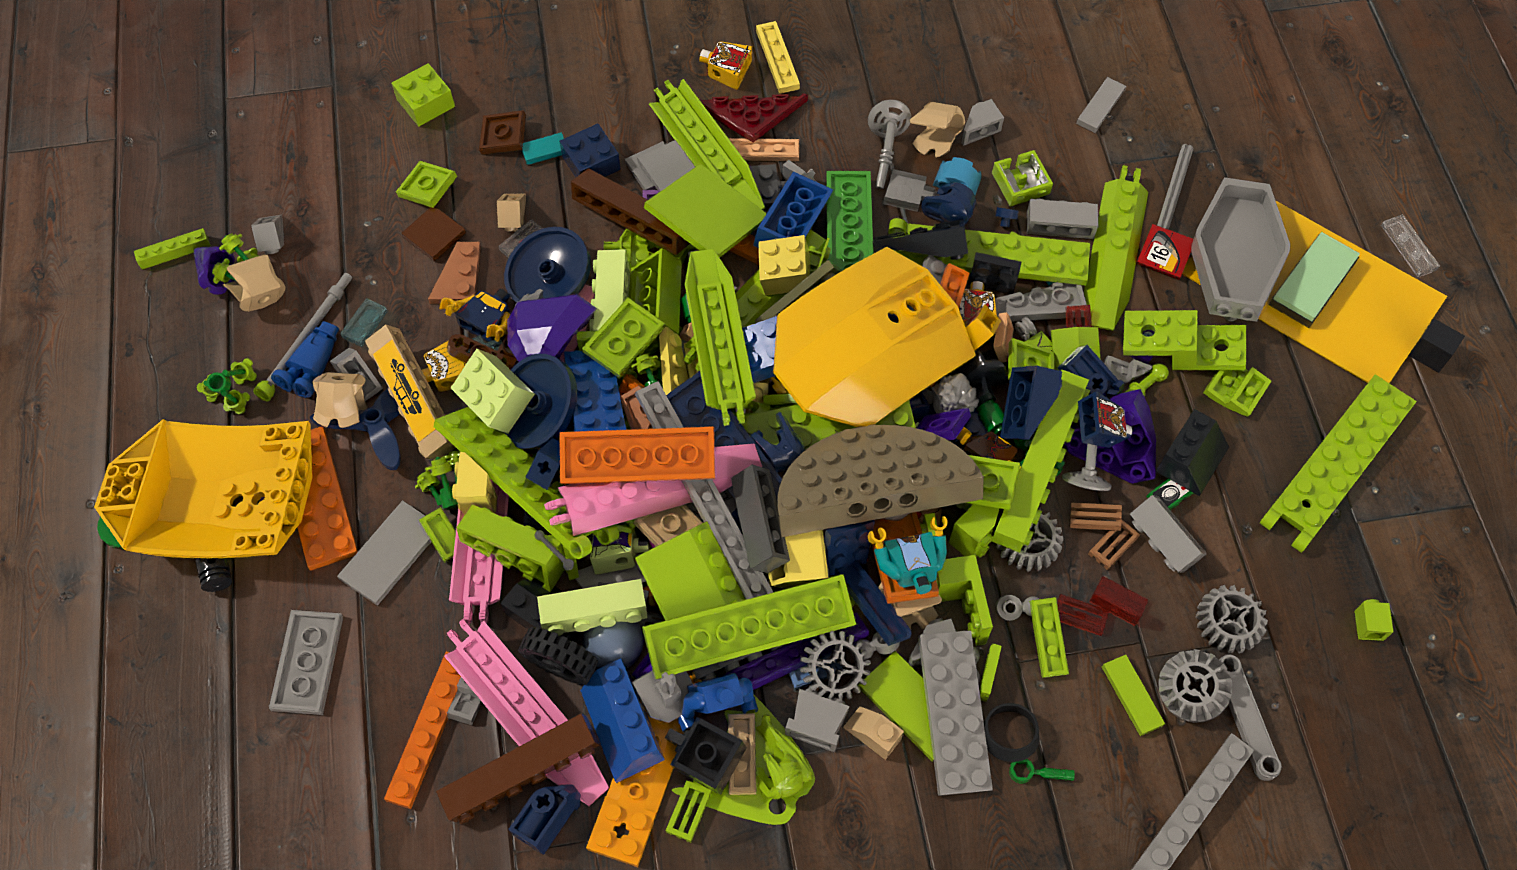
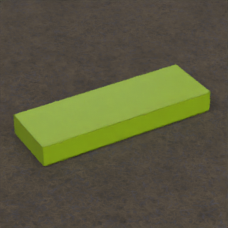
(1049, 637)
(1133, 695)

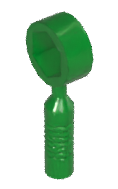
(1062, 774)

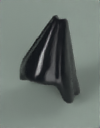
(985, 364)

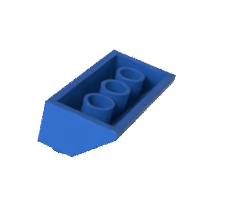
(793, 209)
(621, 721)

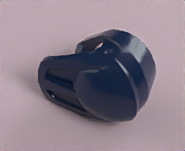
(950, 206)
(787, 450)

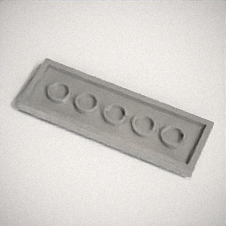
(955, 713)

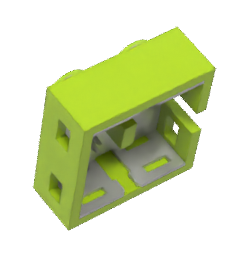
(1025, 181)

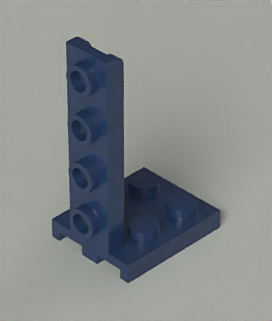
(845, 553)

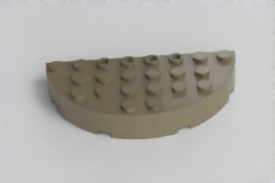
(874, 476)

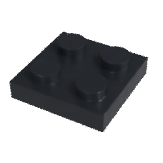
(995, 272)

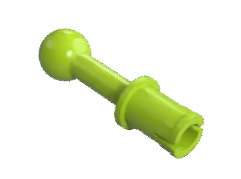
(1158, 373)

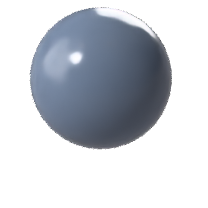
(611, 643)

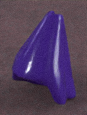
(205, 261)

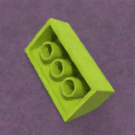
(657, 287)

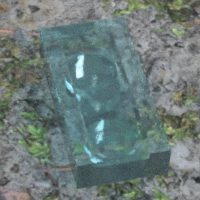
(364, 322)

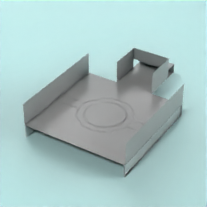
(907, 190)

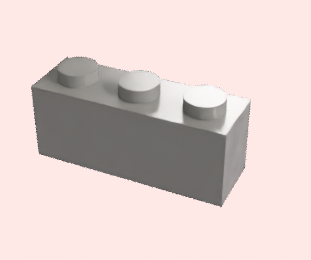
(1062, 218)
(1167, 534)

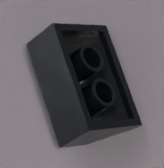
(1195, 453)
(522, 605)

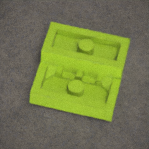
(1237, 389)

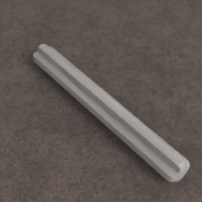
(1175, 186)

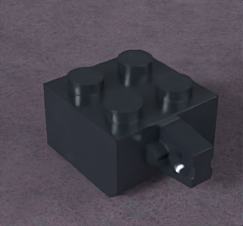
(706, 754)

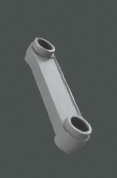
(1250, 722)

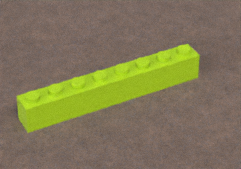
(1040, 463)

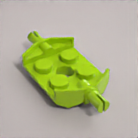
(638, 247)

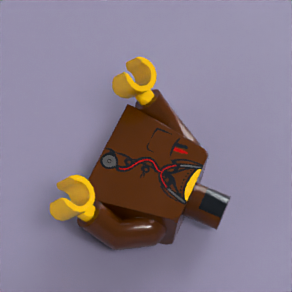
(988, 446)

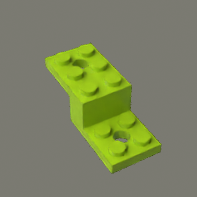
(1188, 343)
(962, 580)

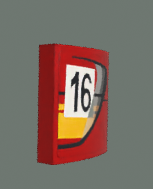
(1165, 251)

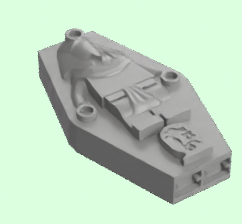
(1240, 249)

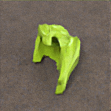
(787, 767)

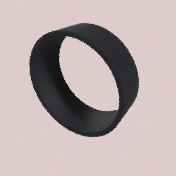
(1008, 754)

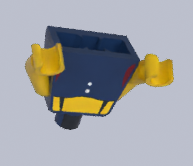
(481, 313)

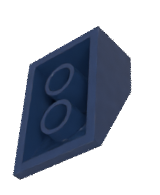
(1029, 398)

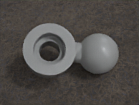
(1019, 606)
(877, 644)

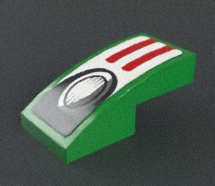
(1170, 493)

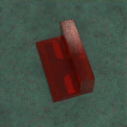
(1119, 601)

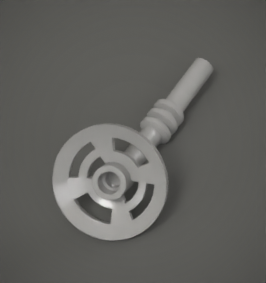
(892, 130)
(1087, 477)

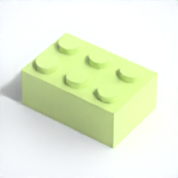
(492, 391)

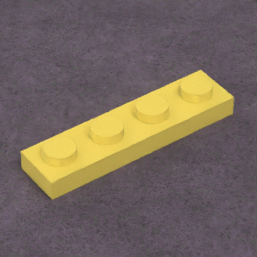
(777, 57)

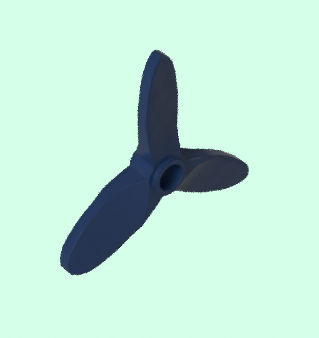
(375, 422)

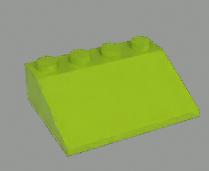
(689, 573)

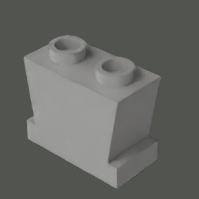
(817, 720)

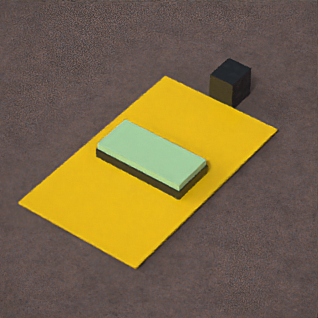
(1352, 305)

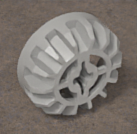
(1209, 706)

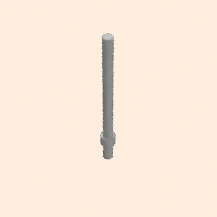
(334, 294)

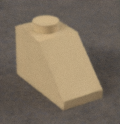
(511, 211)
(874, 731)

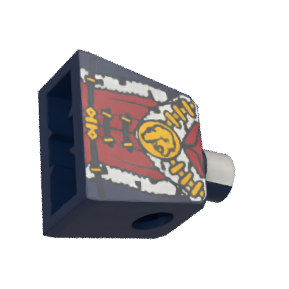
(1102, 421)

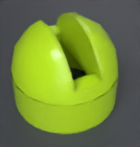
(264, 391)

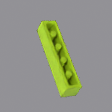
(171, 248)

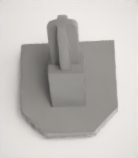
(663, 696)

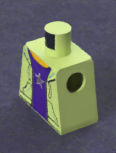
(618, 554)

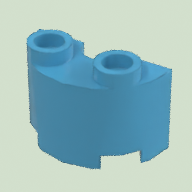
(958, 171)

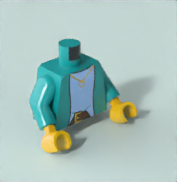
(912, 558)

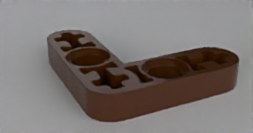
(468, 343)

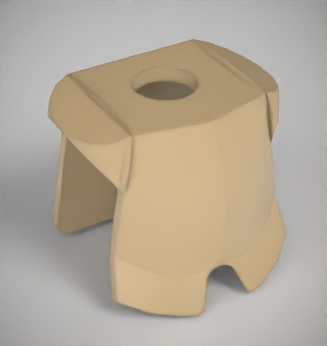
(942, 126)
(256, 283)
(339, 398)
(917, 610)

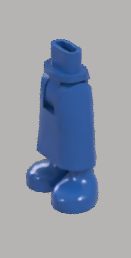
(309, 359)

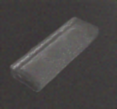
(1410, 245)

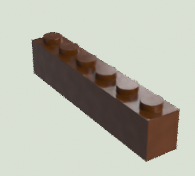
(624, 208)
(518, 768)

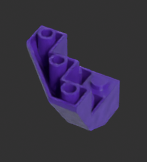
(546, 325)
(1132, 458)

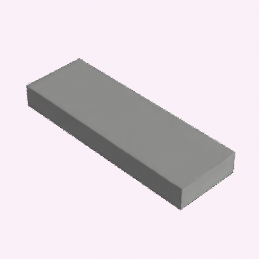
(1101, 104)

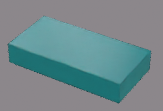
(542, 148)

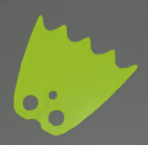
(754, 806)

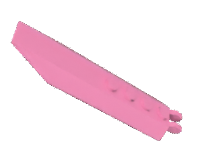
(607, 504)
(475, 576)
(517, 701)

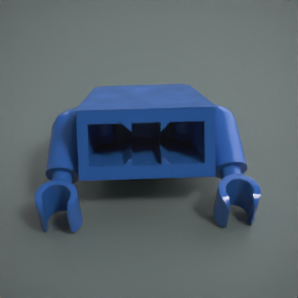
(716, 695)

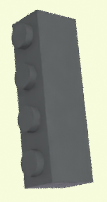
(759, 519)

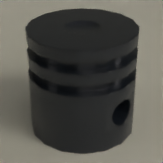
(213, 575)

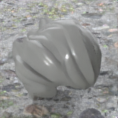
(954, 394)

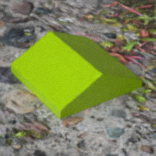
(1067, 340)

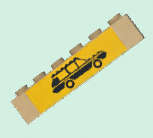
(409, 389)

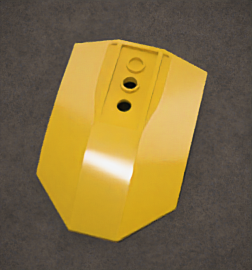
(848, 357)
(180, 482)

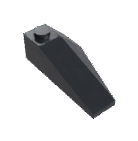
(943, 240)

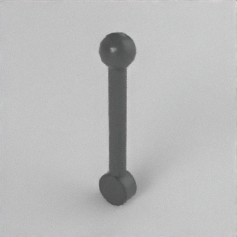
(568, 564)

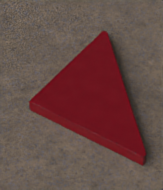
(753, 115)

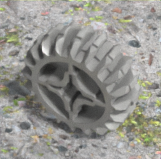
(1048, 543)
(1224, 602)
(838, 654)

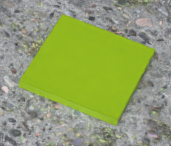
(706, 211)

